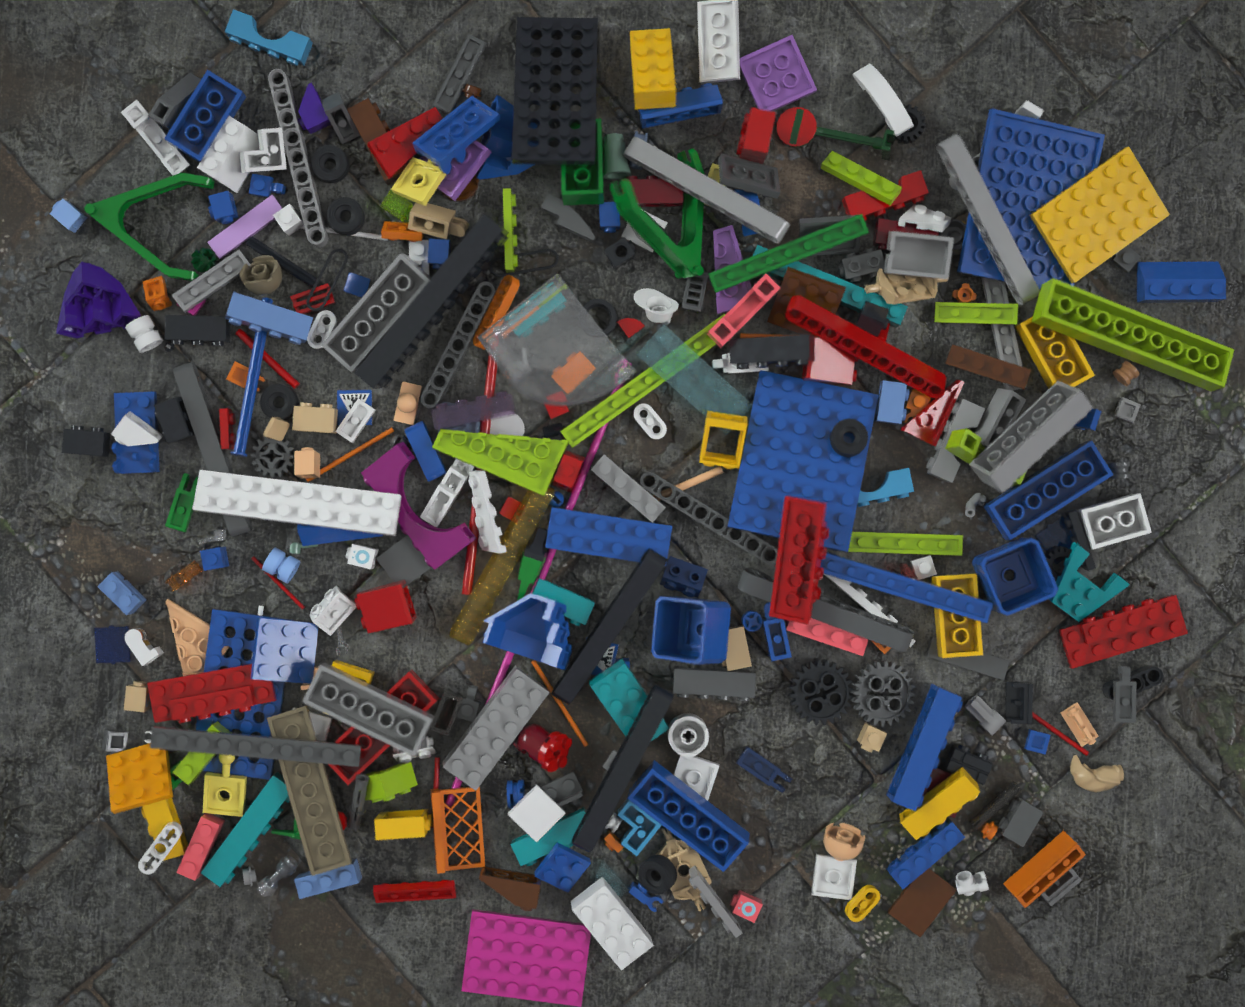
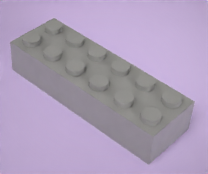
(376, 312)
(1031, 436)
(368, 709)
(495, 728)

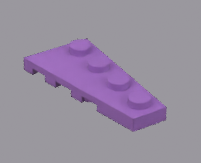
(725, 254)

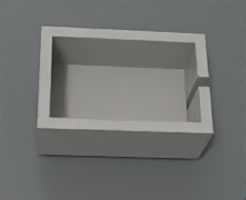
(918, 255)

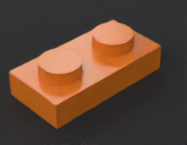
(400, 231)

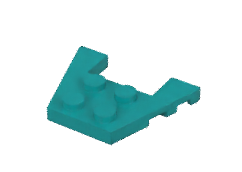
(1079, 595)

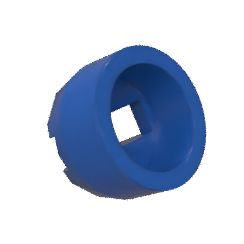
(560, 496)

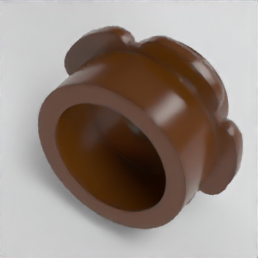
(472, 91)

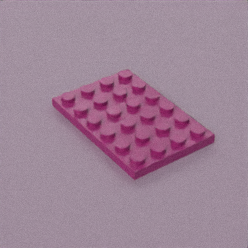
(526, 958)

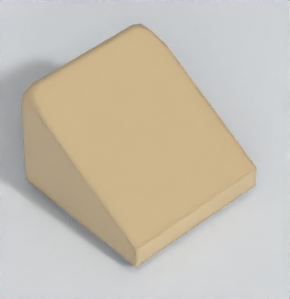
(276, 428)

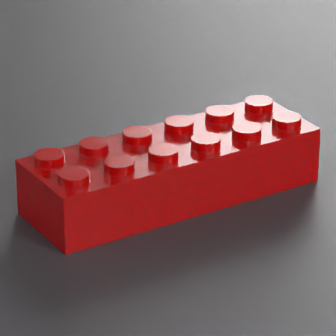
(409, 689)

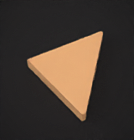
(191, 638)

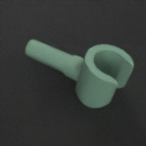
(295, 547)

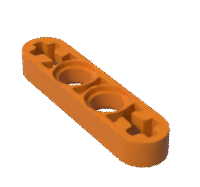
(504, 293)

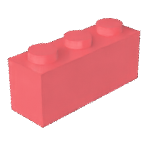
(200, 846)

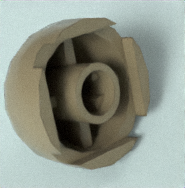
(262, 275)

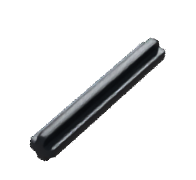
(284, 263)

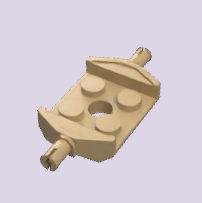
(893, 287)
(682, 854)

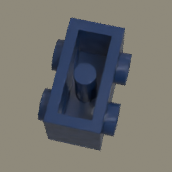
(683, 577)

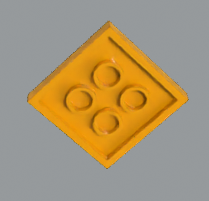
(138, 777)

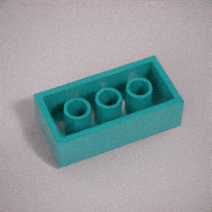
(622, 696)

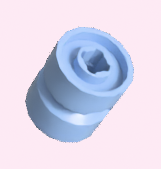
(281, 565)

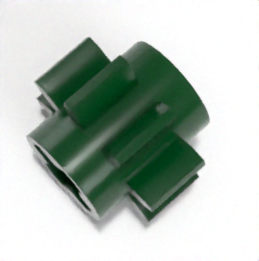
(203, 259)

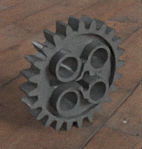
(881, 711)

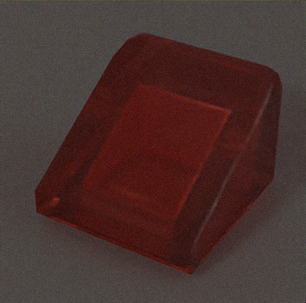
(906, 571)

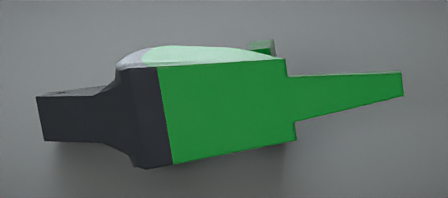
(532, 562)

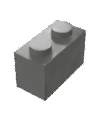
(1020, 821)

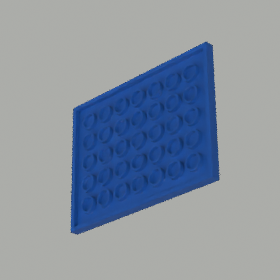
(1024, 168)
(792, 455)

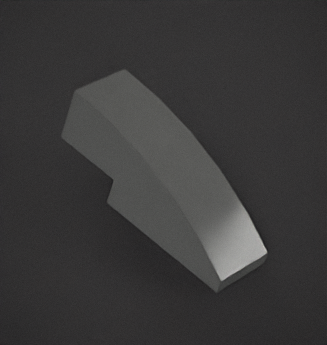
(567, 218)

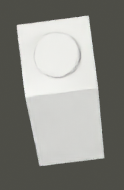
(134, 431)

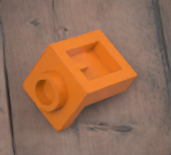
(156, 293)

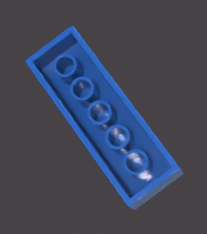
(1048, 490)
(605, 535)
(924, 747)
(688, 816)

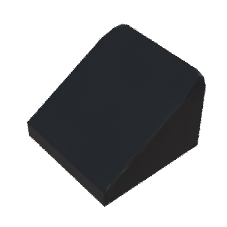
(553, 432)

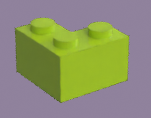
(390, 781)

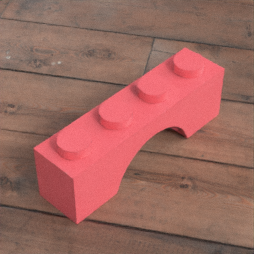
(743, 311)
(829, 635)

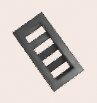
(692, 307)

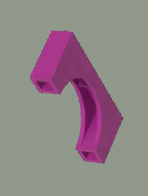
(434, 543)

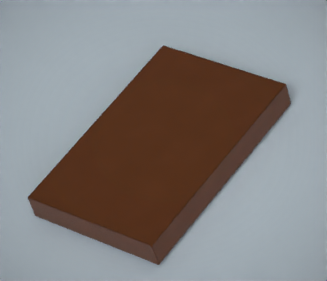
(922, 901)

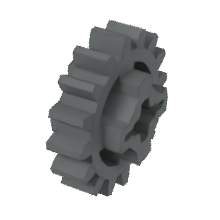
(273, 447)

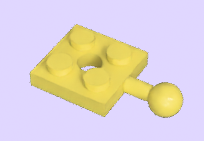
(414, 171)
(233, 784)

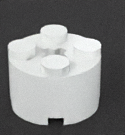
(695, 743)

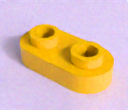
(862, 902)

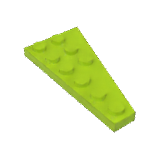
(510, 457)

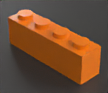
(1044, 869)

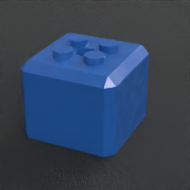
(1031, 578)
(679, 634)

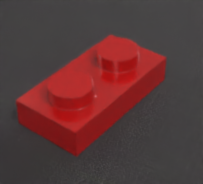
(227, 420)

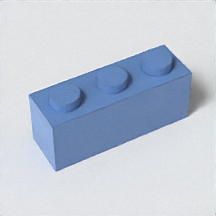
(328, 881)

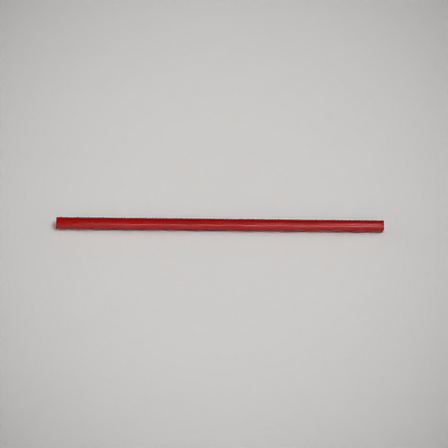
(484, 428)

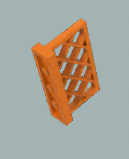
(440, 825)

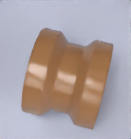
(1126, 373)

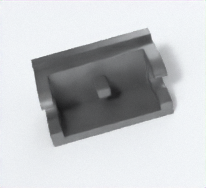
(1061, 887)

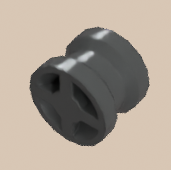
(1120, 470)

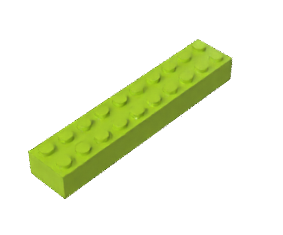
(1132, 335)

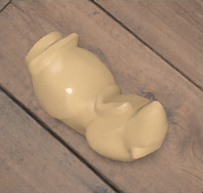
(1096, 779)

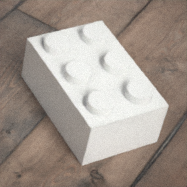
(1114, 520)

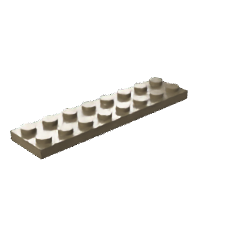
(311, 797)

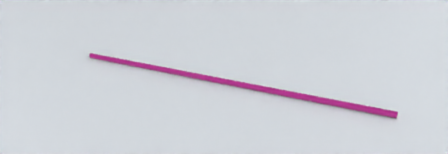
(550, 555)

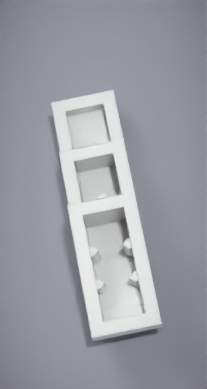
(446, 492)

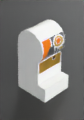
(141, 647)

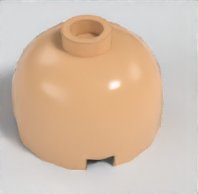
(843, 841)

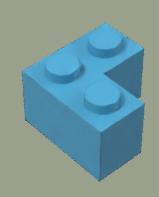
(641, 829)

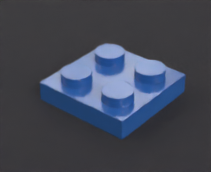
(562, 867)

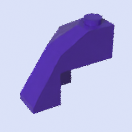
(94, 303)

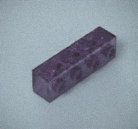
(473, 412)

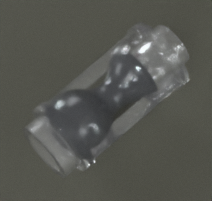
(284, 869)

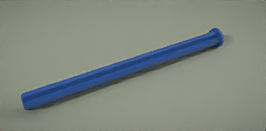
(250, 391)

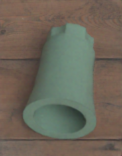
(615, 164)

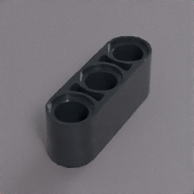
(1141, 677)

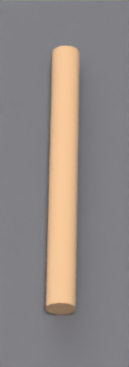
(693, 481)

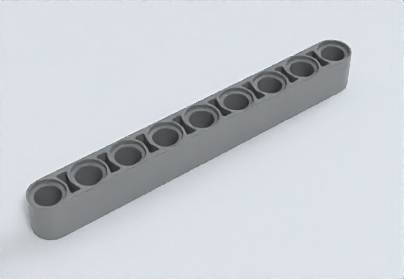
(292, 151)
(706, 190)
(988, 219)

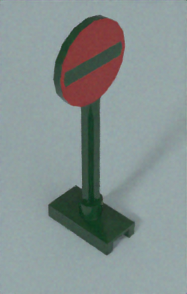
(798, 127)

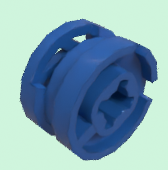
(517, 790)

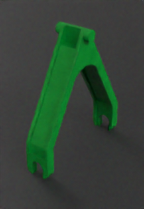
(111, 214)
(681, 258)

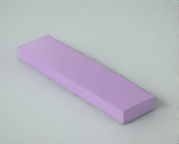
(245, 227)

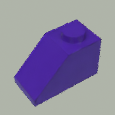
(312, 112)

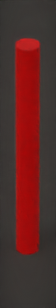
(269, 360)

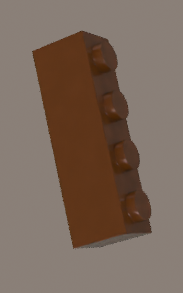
(370, 127)
(988, 366)

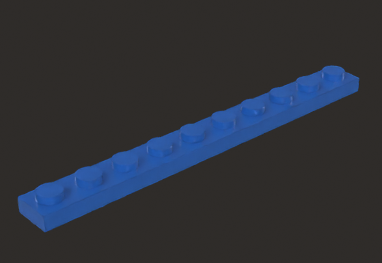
(907, 587)

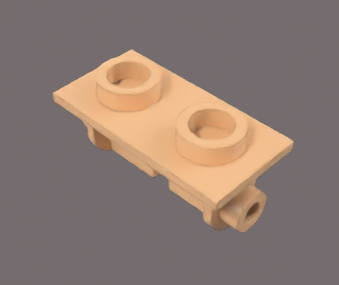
(1079, 725)

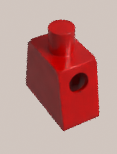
(568, 471)

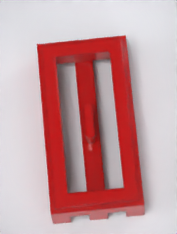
(296, 305)

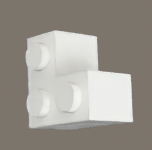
(270, 153)

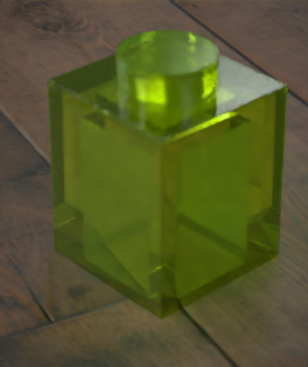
(396, 206)

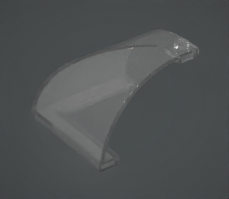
(555, 349)

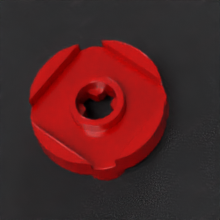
(554, 752)

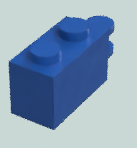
(775, 636)

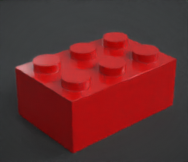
(756, 135)

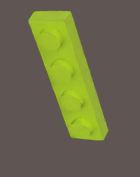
(861, 178)
(510, 221)
(976, 313)

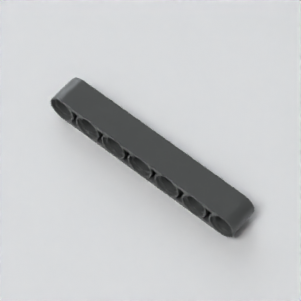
(458, 356)

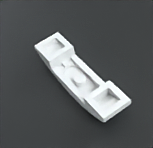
(885, 99)
(154, 137)

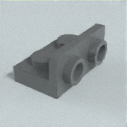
(564, 789)

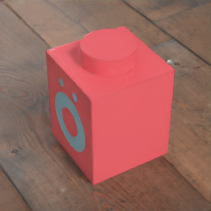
(746, 906)

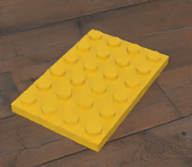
(1099, 215)

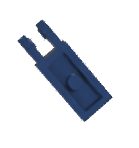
(762, 768)

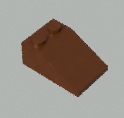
(517, 887)

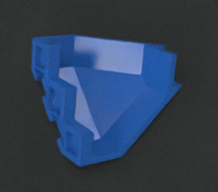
(533, 630)

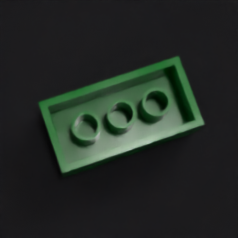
(584, 182)

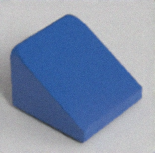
(356, 285)

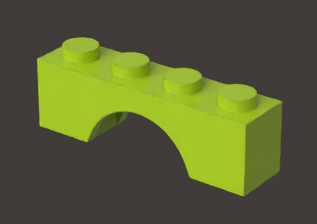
(968, 446)

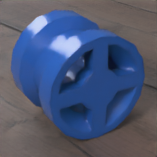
(753, 619)

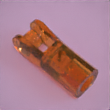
(185, 575)

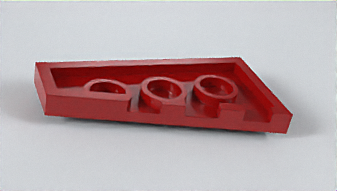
(396, 146)

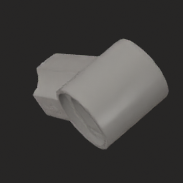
(987, 717)

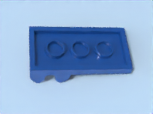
(455, 133)
(139, 457)

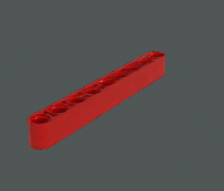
(866, 347)

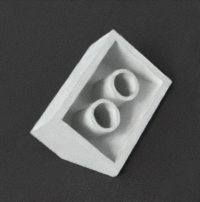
(223, 156)

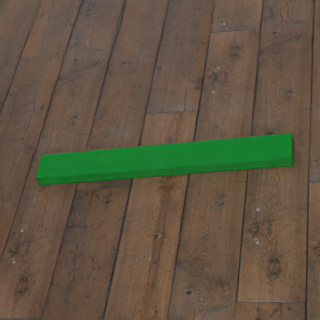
(788, 253)

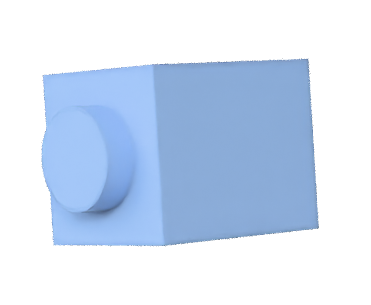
(68, 215)

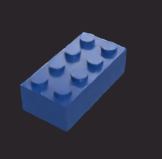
(204, 115)

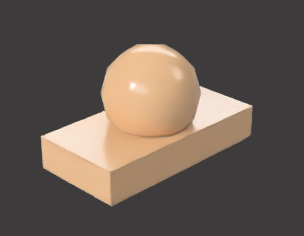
(408, 403)

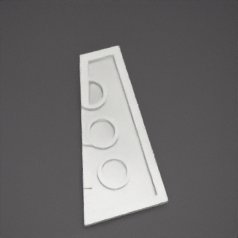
(485, 513)

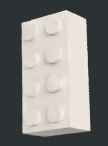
(611, 923)

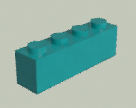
(529, 850)

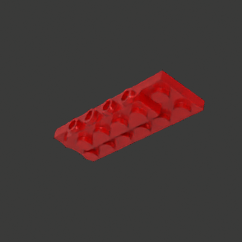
(799, 559)
(1123, 630)
(208, 693)

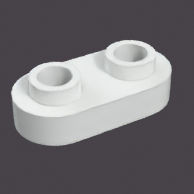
(320, 329)
(650, 421)

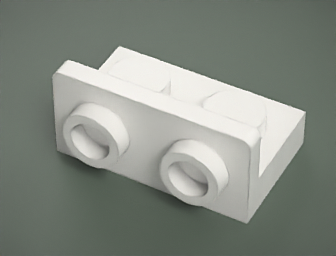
(332, 610)

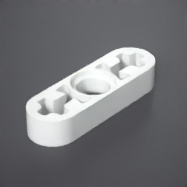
(159, 857)

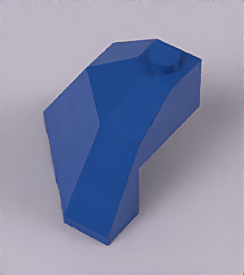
(499, 142)

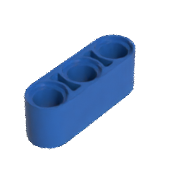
(422, 446)

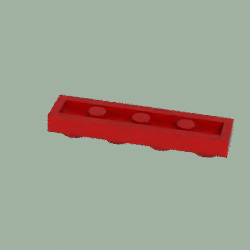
(414, 891)

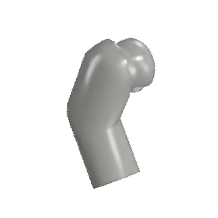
(970, 507)

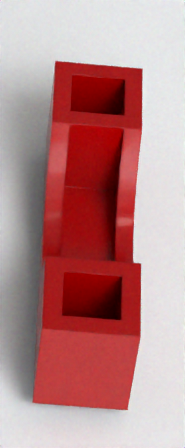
(913, 190)

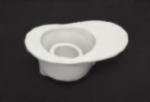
(657, 305)

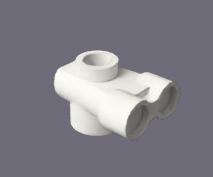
(969, 884)

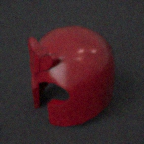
(531, 739)

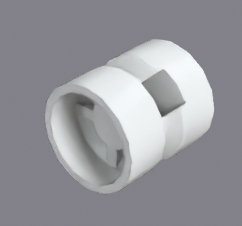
(144, 335)

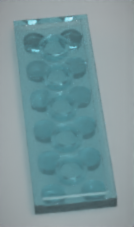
(691, 375)

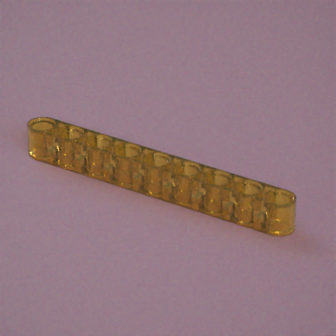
(500, 566)

